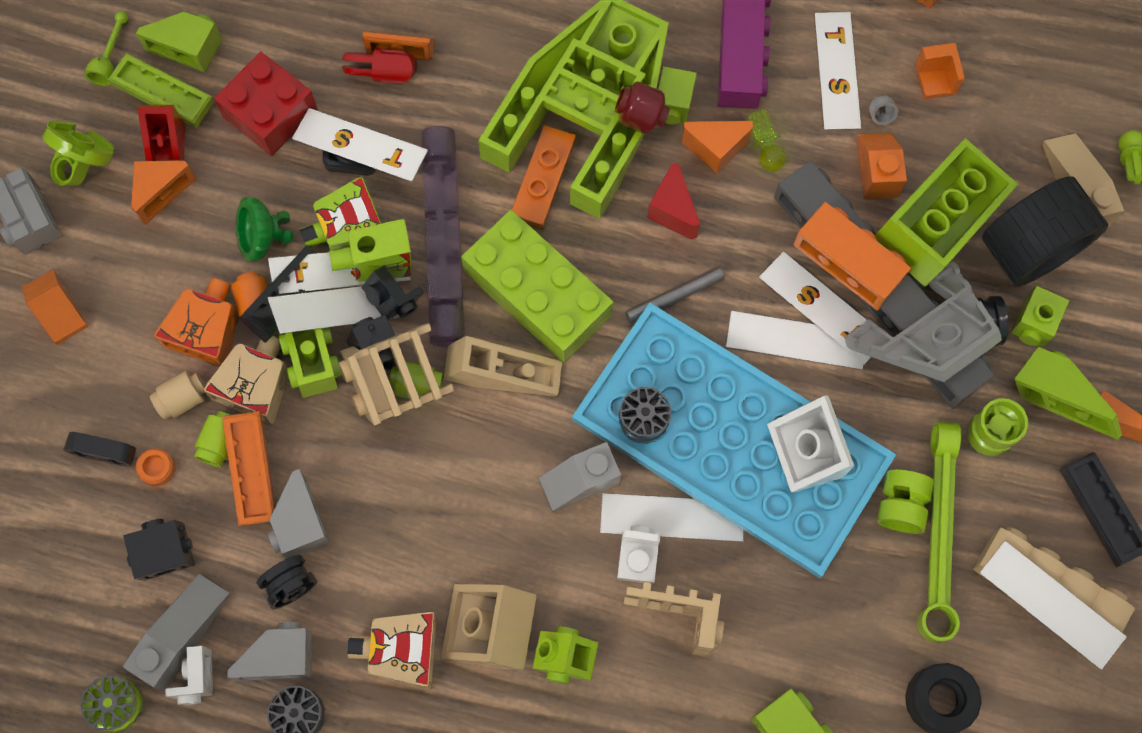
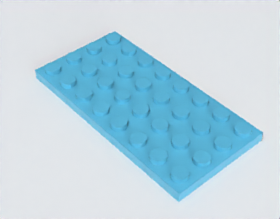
(722, 443)

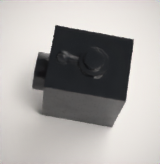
(371, 331)
(158, 549)

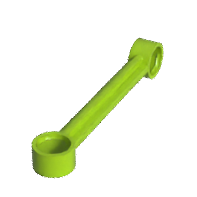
(944, 448)

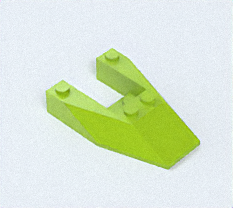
(581, 80)

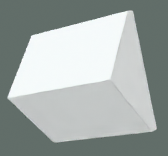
(811, 445)

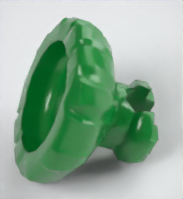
(258, 229)

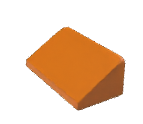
(418, 46)

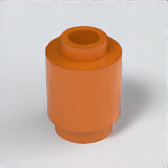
(247, 290)

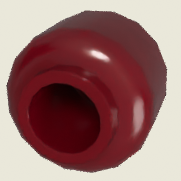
(641, 107)

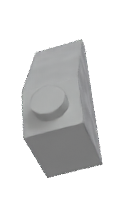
(181, 626)

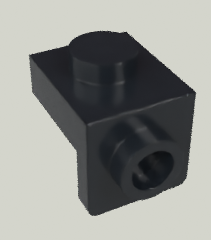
(387, 295)

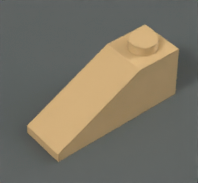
(1072, 158)
(501, 368)

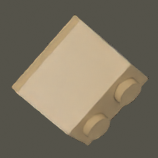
(489, 626)

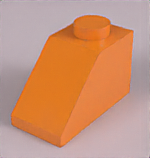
(881, 165)

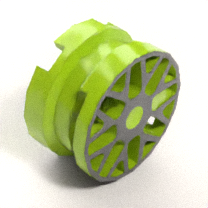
(111, 703)

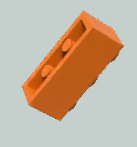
(852, 255)

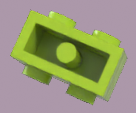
(312, 367)

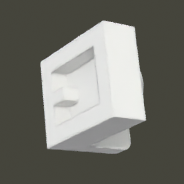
(638, 555)
(198, 673)

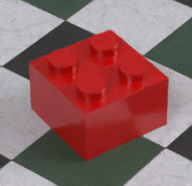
(265, 103)

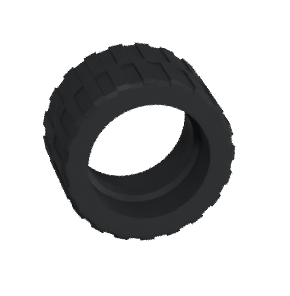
(1044, 230)

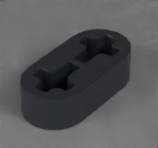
(100, 449)

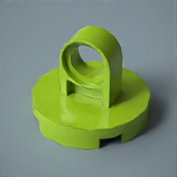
(77, 149)

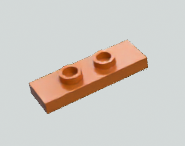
(543, 176)
(249, 467)

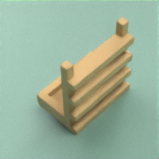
(372, 385)
(707, 628)

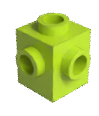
(565, 655)

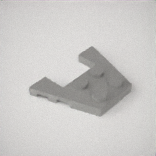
(941, 339)

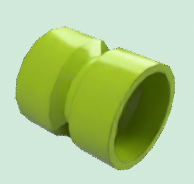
(997, 427)
(905, 514)

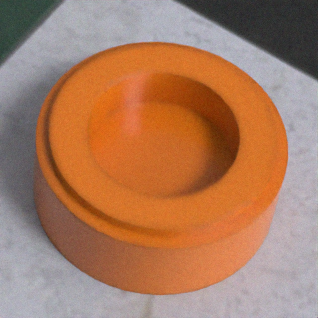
(155, 467)

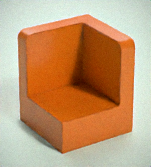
(939, 70)

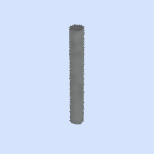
(677, 293)

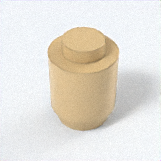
(178, 395)

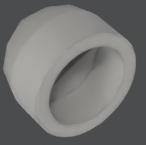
(890, 108)

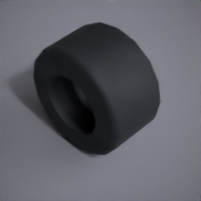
(966, 692)

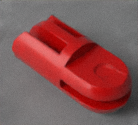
(387, 65)

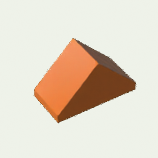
(716, 140)
(158, 185)
(53, 307)

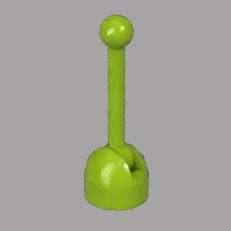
(101, 68)

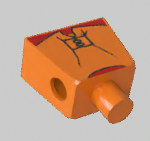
(201, 324)

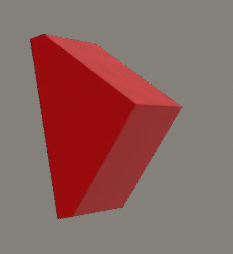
(162, 132)
(673, 205)

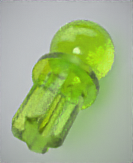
(772, 156)

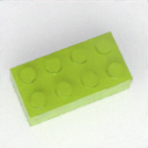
(946, 211)
(537, 286)

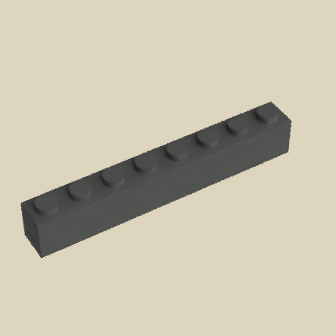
(800, 198)

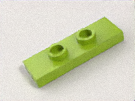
(160, 89)

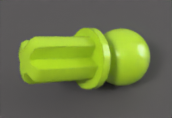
(1131, 154)

